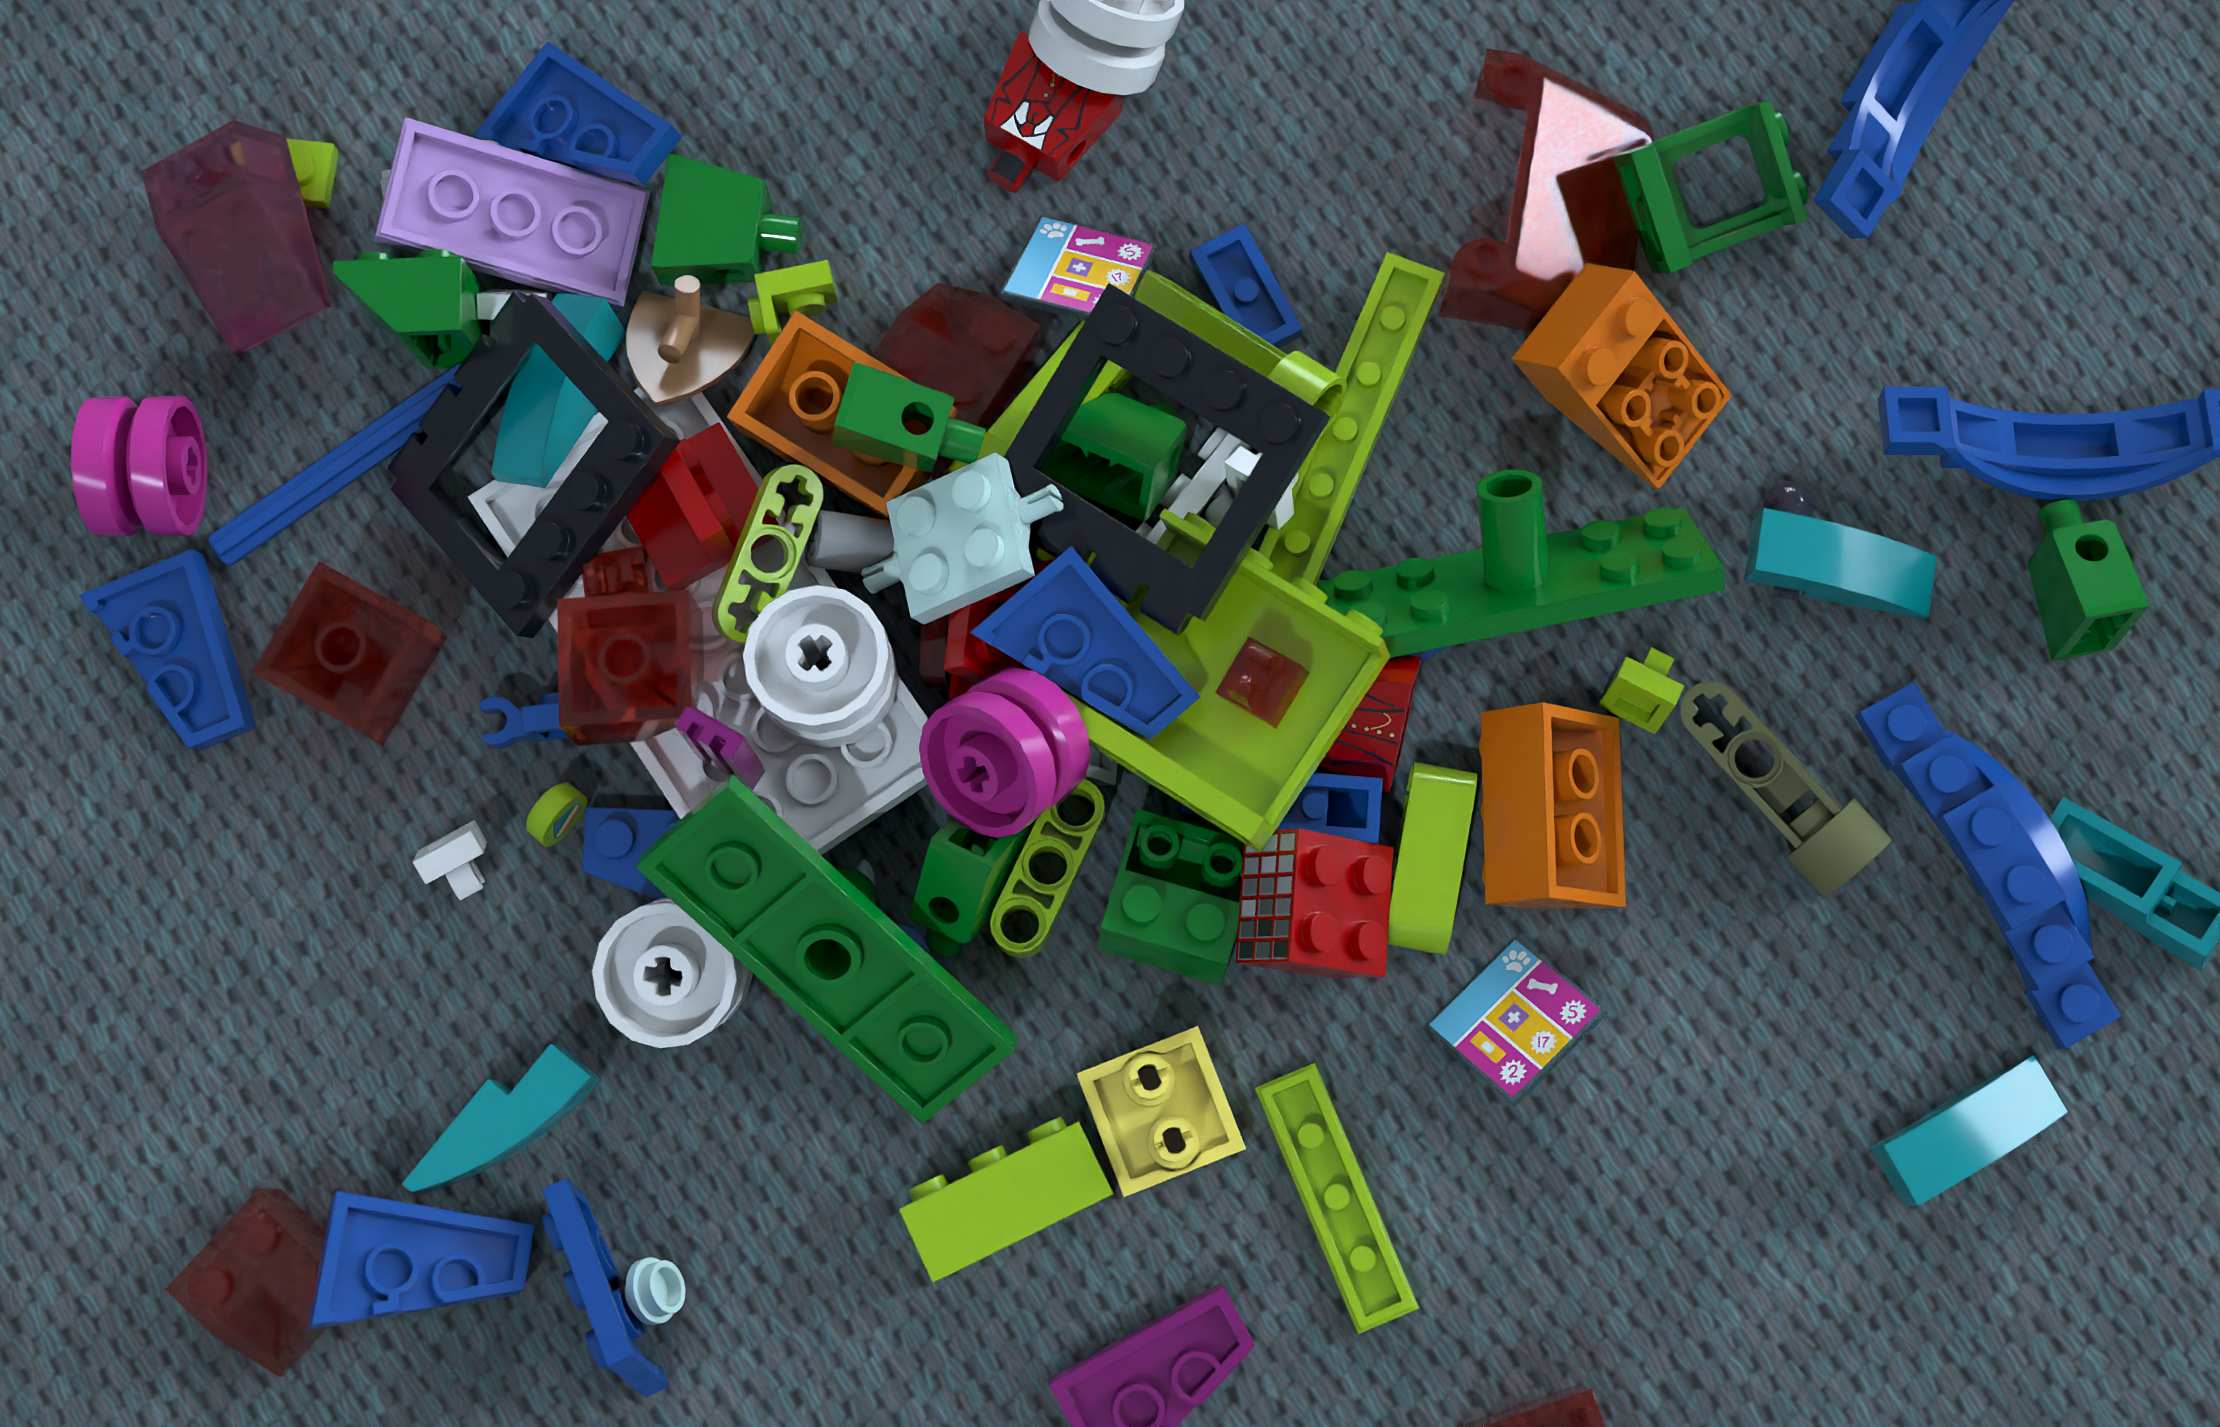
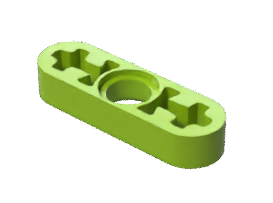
(771, 503)

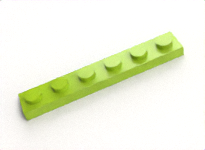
(1373, 371)

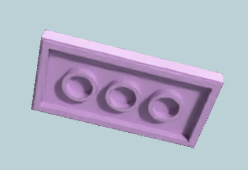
(512, 213)

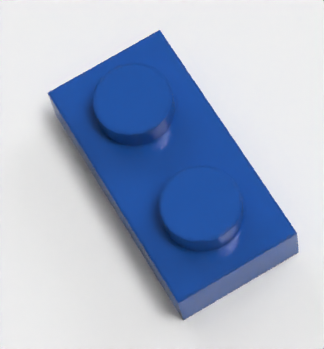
(1245, 286)

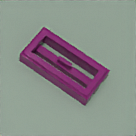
(720, 743)

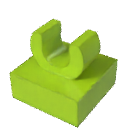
(1643, 691)

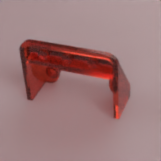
(1564, 198)

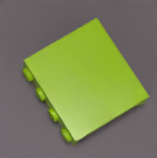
(1216, 754)

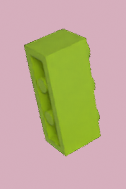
(1004, 1198)

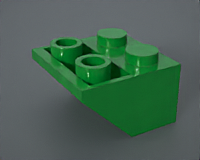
(419, 302)
(1175, 898)

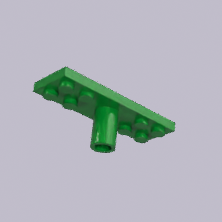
(1529, 577)
(826, 949)

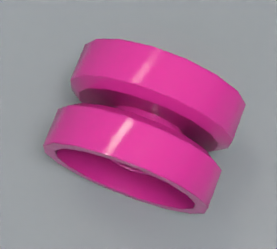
(139, 466)
(1004, 751)

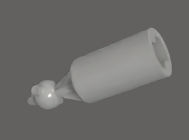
(848, 542)

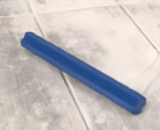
(326, 475)

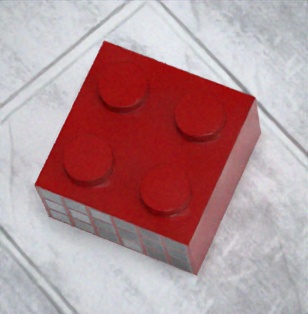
(1315, 905)

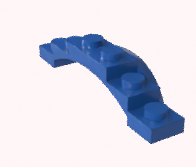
(1897, 103)
(2054, 453)
(2007, 853)

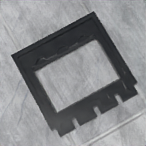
(1209, 385)
(585, 505)

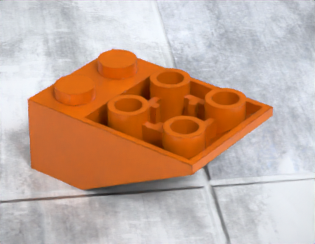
(1623, 371)

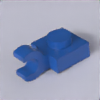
(529, 723)

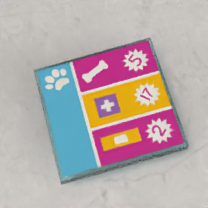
(1071, 264)
(1516, 1020)

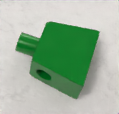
(717, 225)
(874, 414)
(1119, 453)
(2083, 583)
(960, 886)

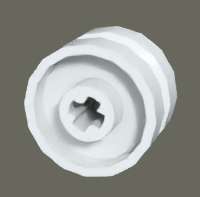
(1105, 42)
(816, 629)
(642, 994)

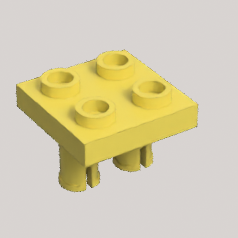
(1161, 1111)

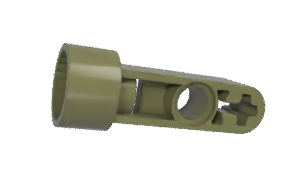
(1827, 838)

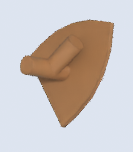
(683, 345)

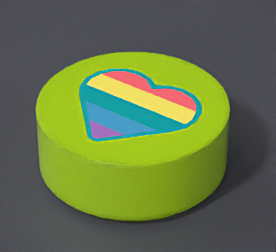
(556, 813)

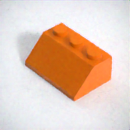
(794, 409)
(1552, 808)

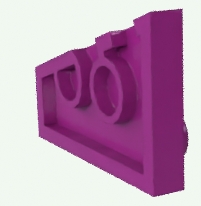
(1157, 1369)

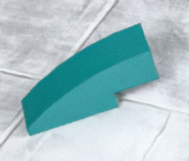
(544, 406)
(1839, 564)
(2141, 885)
(504, 1120)
(1968, 1132)

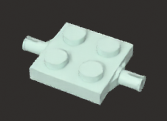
(961, 538)

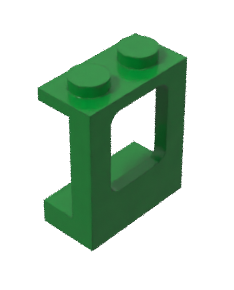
(1657, 203)

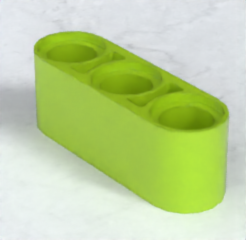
(1430, 857)
(1044, 900)

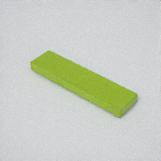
(1336, 1198)

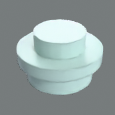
(654, 1290)

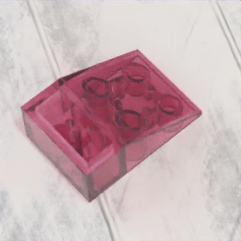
(239, 232)

